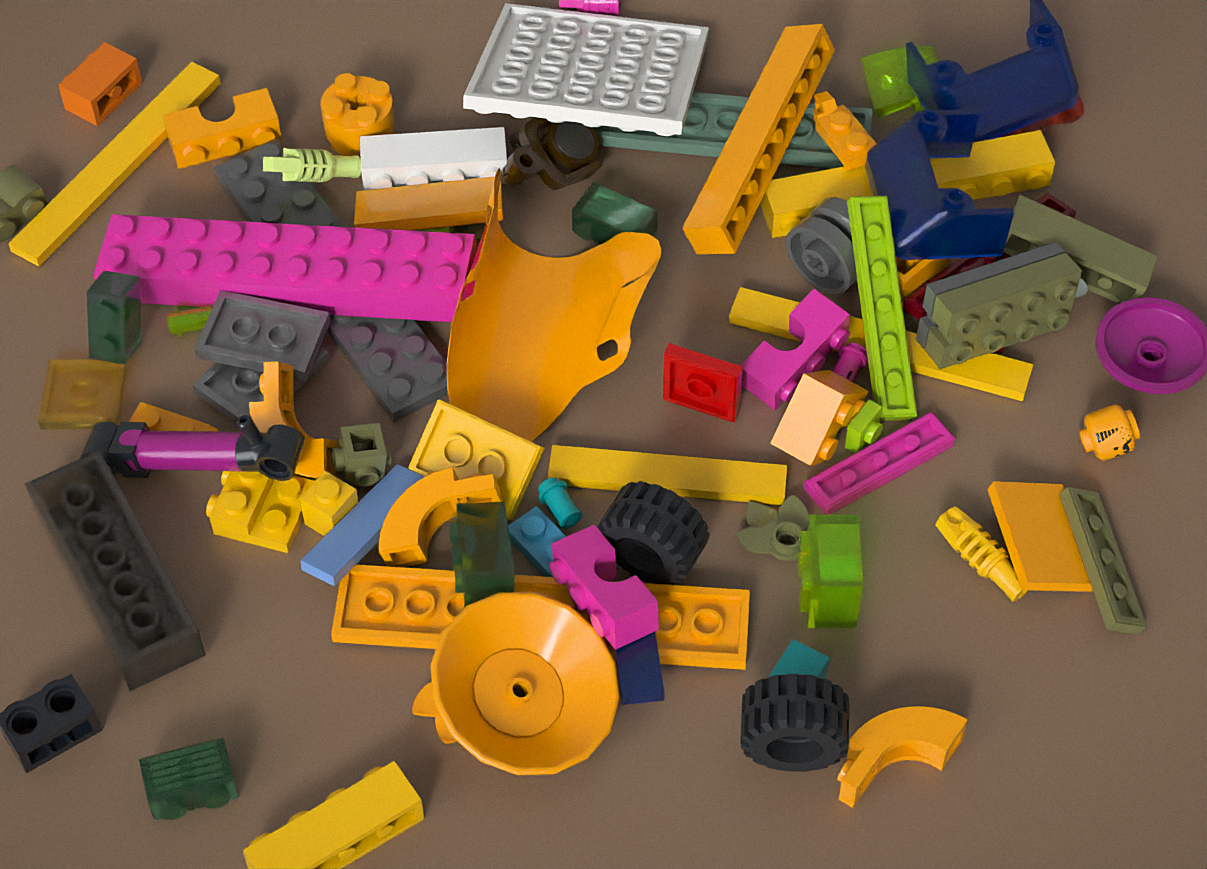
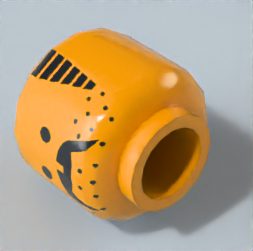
(1109, 432)

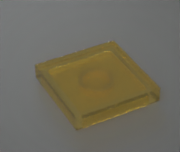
(81, 394)

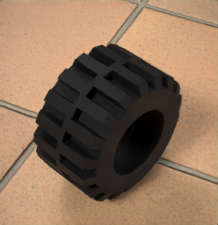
(654, 533)
(795, 723)

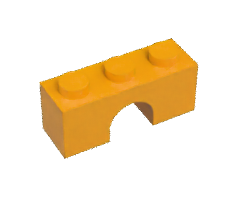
(200, 140)

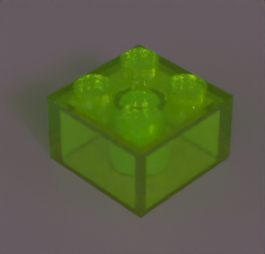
(830, 571)

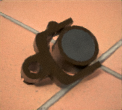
(558, 157)

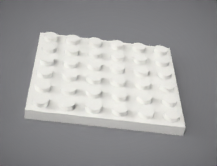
(588, 69)

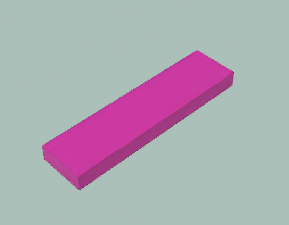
(879, 463)

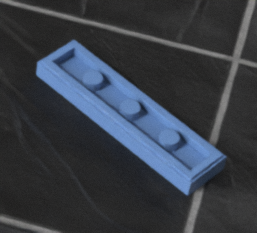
(357, 529)

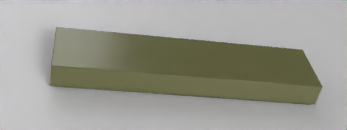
(1103, 561)

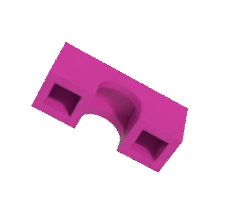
(775, 373)
(616, 609)

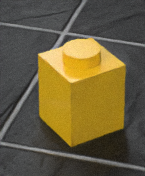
(327, 502)

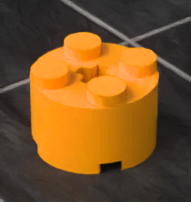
(355, 109)

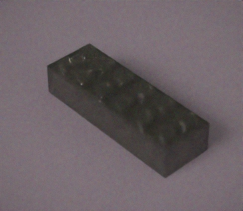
(115, 570)

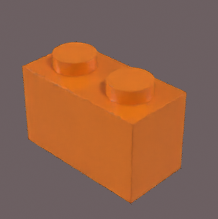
(100, 83)

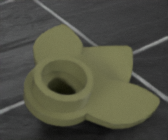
(771, 527)

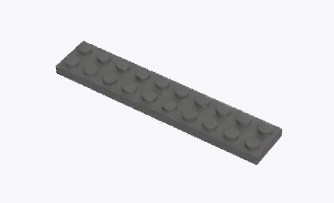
(386, 352)

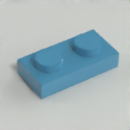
(534, 538)

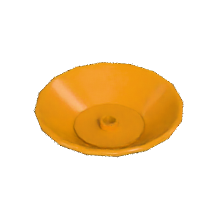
(548, 655)

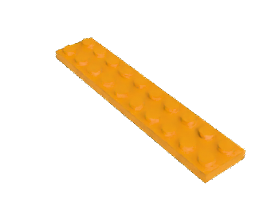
(417, 604)

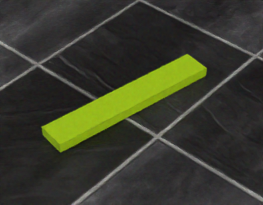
(881, 307)

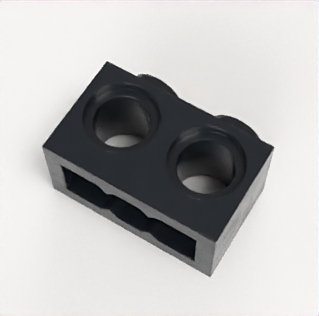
(53, 730)

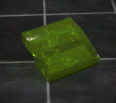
(889, 81)

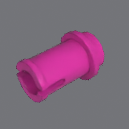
(851, 359)

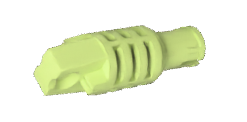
(312, 165)

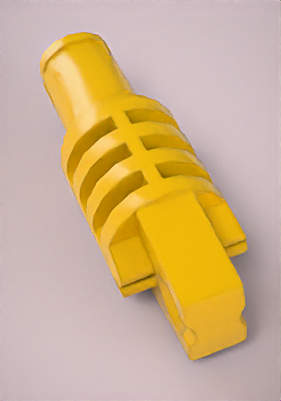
(981, 551)

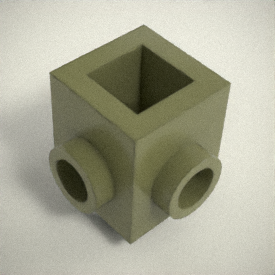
(361, 454)

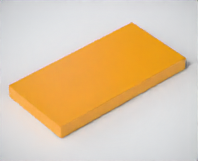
(426, 205)

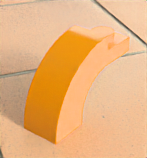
(278, 408)
(425, 508)
(895, 736)

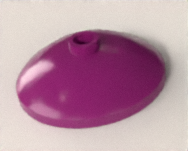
(1155, 332)

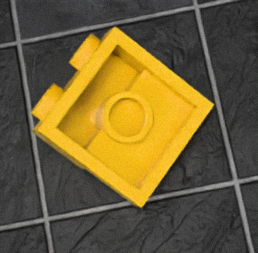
(258, 509)

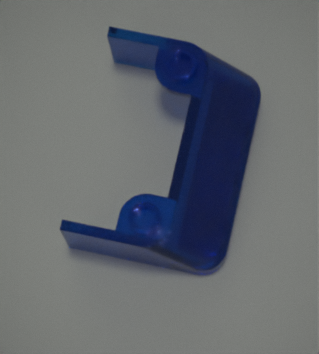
(1006, 92)
(926, 218)

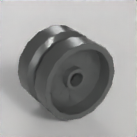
(824, 247)

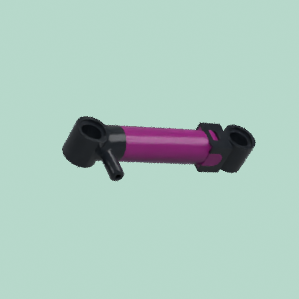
(139, 450)

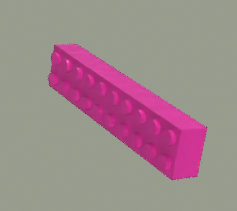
(294, 264)

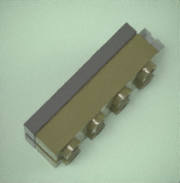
(999, 305)

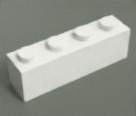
(431, 157)

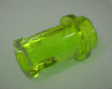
(187, 320)

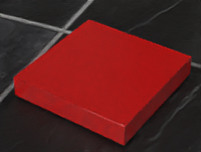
(702, 382)

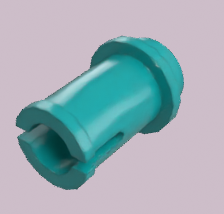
(555, 495)

